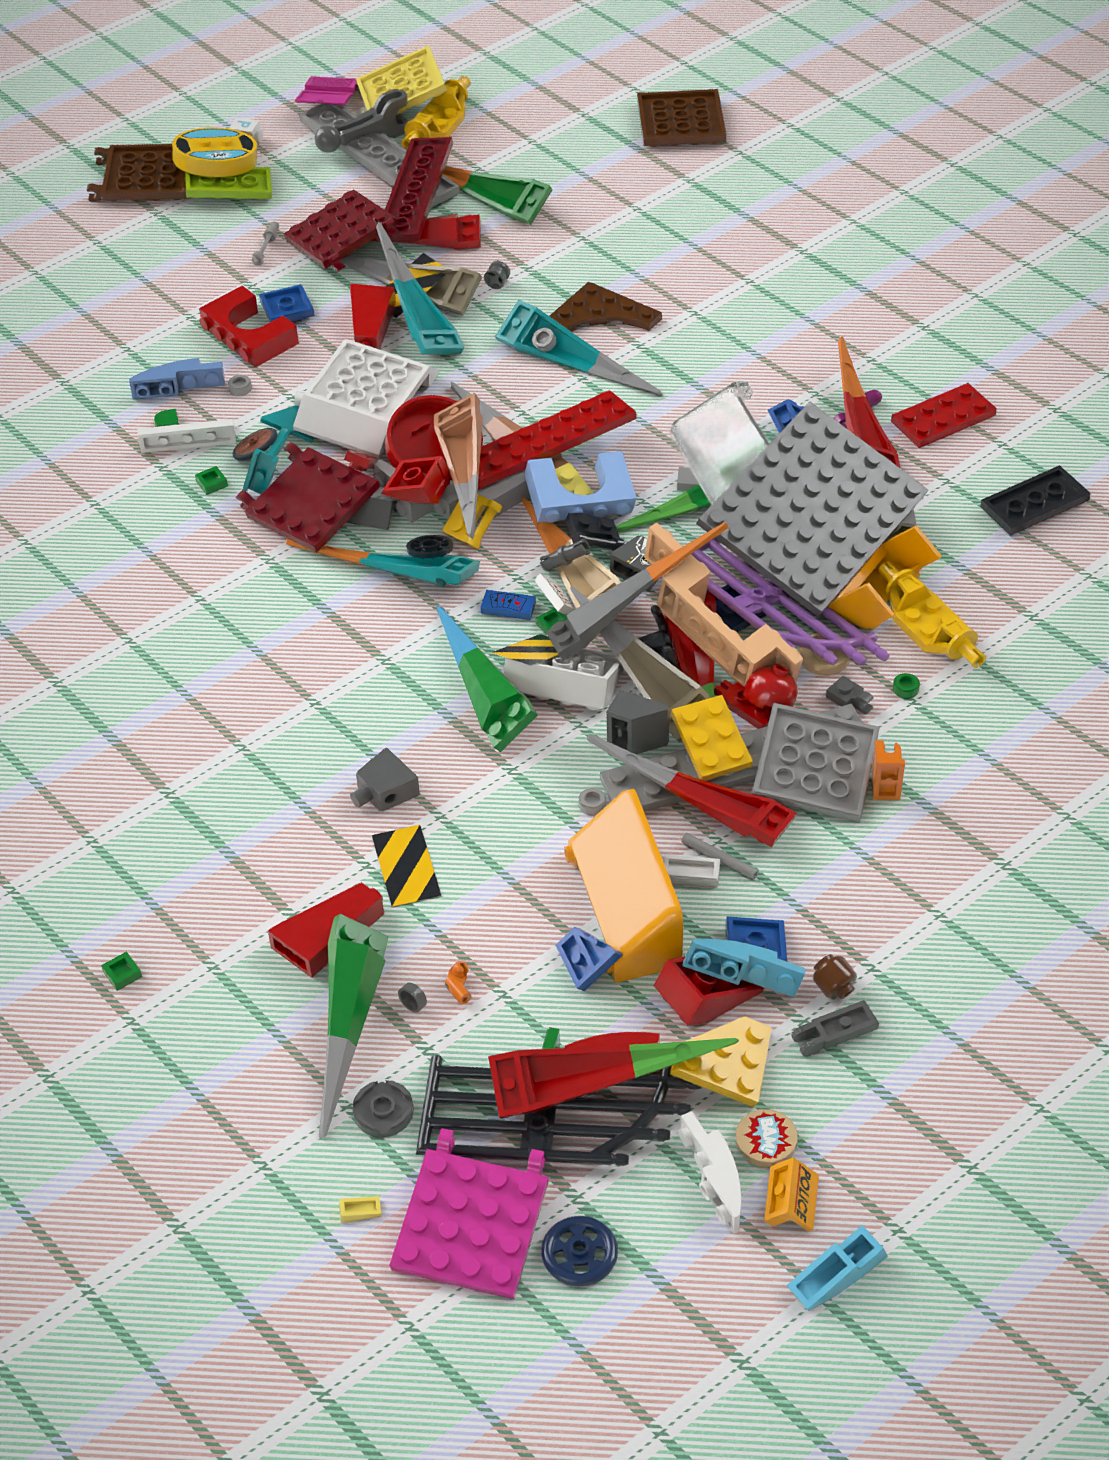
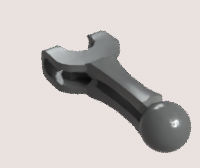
(375, 120)

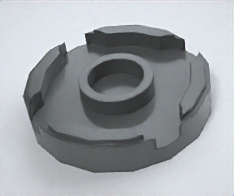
(383, 1108)

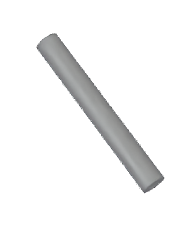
(725, 858)

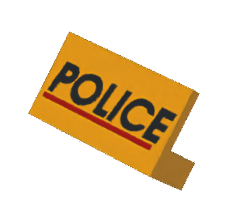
(791, 1194)

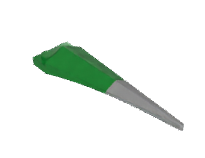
(354, 973)

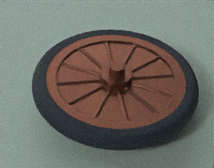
(259, 439)

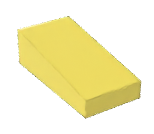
(359, 1208)

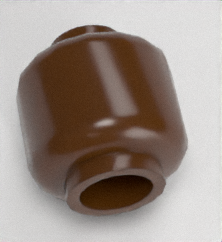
(834, 976)

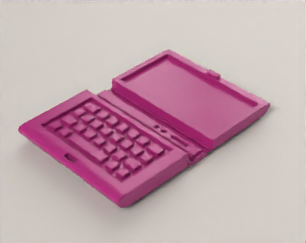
(327, 90)

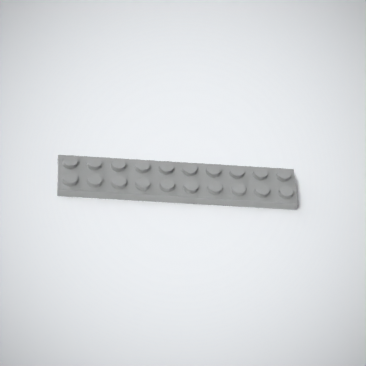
(373, 150)
(655, 796)

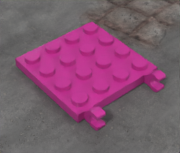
(470, 1221)

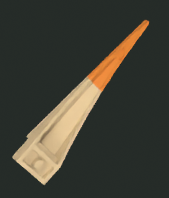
(583, 573)

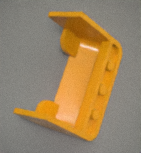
(865, 596)

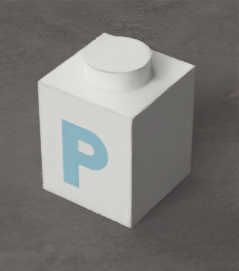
(248, 126)

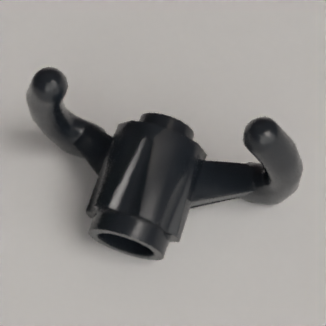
(660, 640)

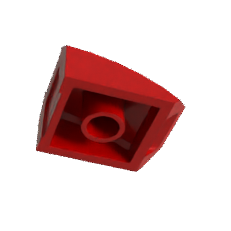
(419, 480)

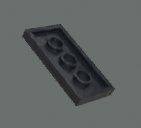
(1035, 500)

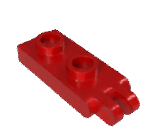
(360, 460)
(741, 706)

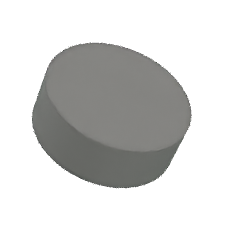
(544, 339)
(239, 385)
(592, 801)

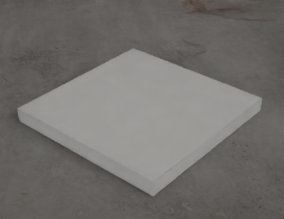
(816, 762)

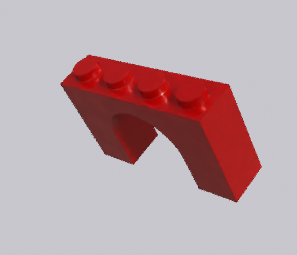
(252, 345)

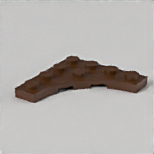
(597, 305)

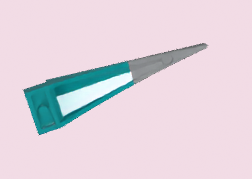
(425, 321)
(568, 350)

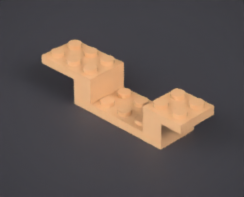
(683, 600)

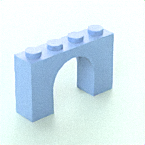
(554, 502)

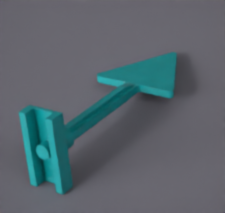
(264, 463)

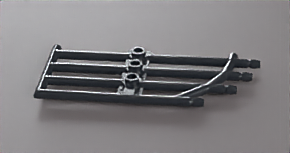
(540, 1126)

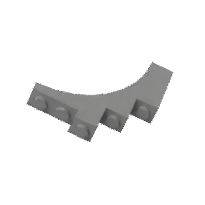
(505, 492)

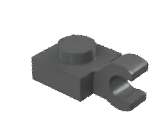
(848, 692)

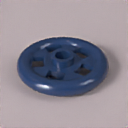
(577, 1226)

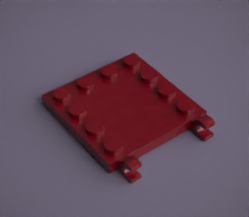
(310, 498)

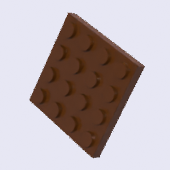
(681, 117)

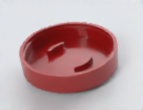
(412, 430)

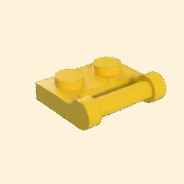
(456, 527)

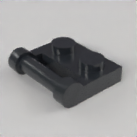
(595, 530)

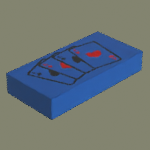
(508, 604)

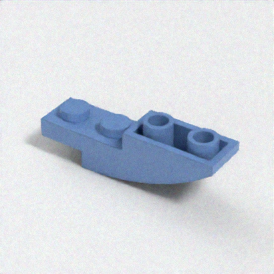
(171, 377)

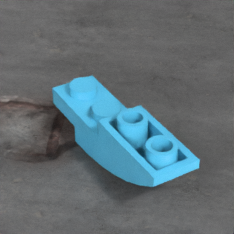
(746, 962)

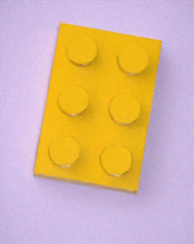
(711, 738)

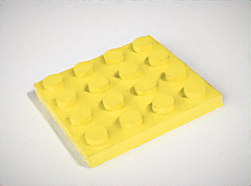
(413, 73)

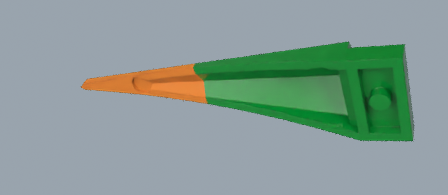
(511, 196)

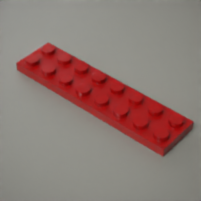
(552, 436)

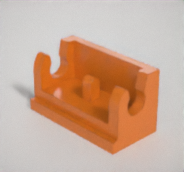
(887, 772)

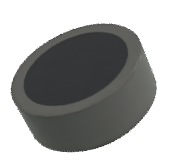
(412, 997)

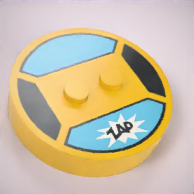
(214, 152)

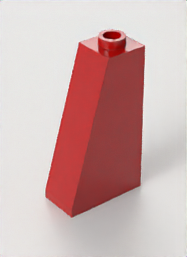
(371, 312)
(306, 935)

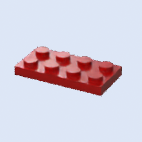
(943, 415)

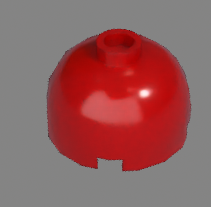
(771, 686)

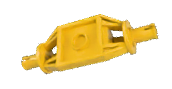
(441, 114)
(928, 618)

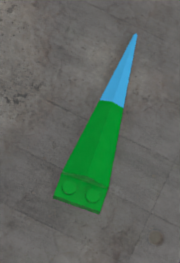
(497, 702)

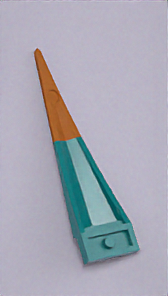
(436, 571)

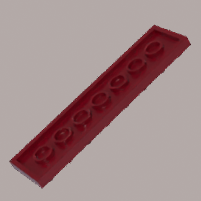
(417, 186)

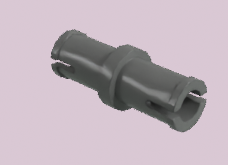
(565, 555)

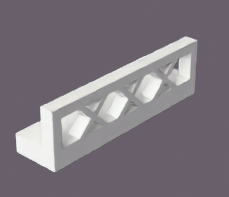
(187, 436)

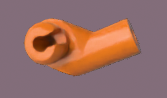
(455, 982)

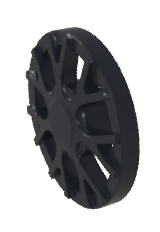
(429, 546)

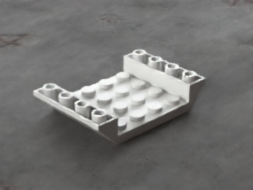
(358, 395)

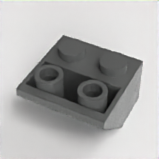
(637, 723)

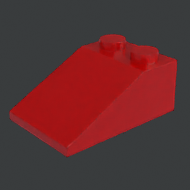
(699, 996)

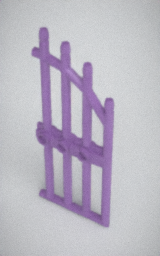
(770, 594)

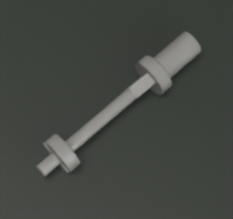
(269, 235)

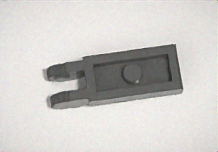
(835, 1028)

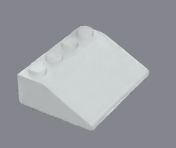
(581, 679)

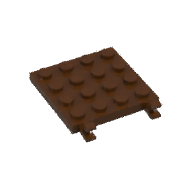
(138, 173)

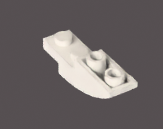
(719, 1172)

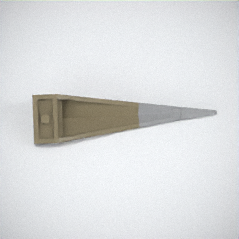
(449, 294)
(648, 670)

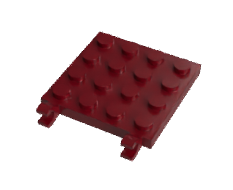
(340, 229)

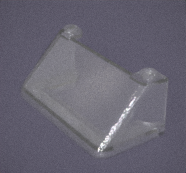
(719, 438)

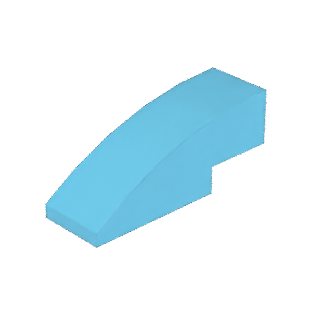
(837, 1269)

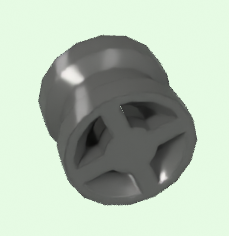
(497, 274)

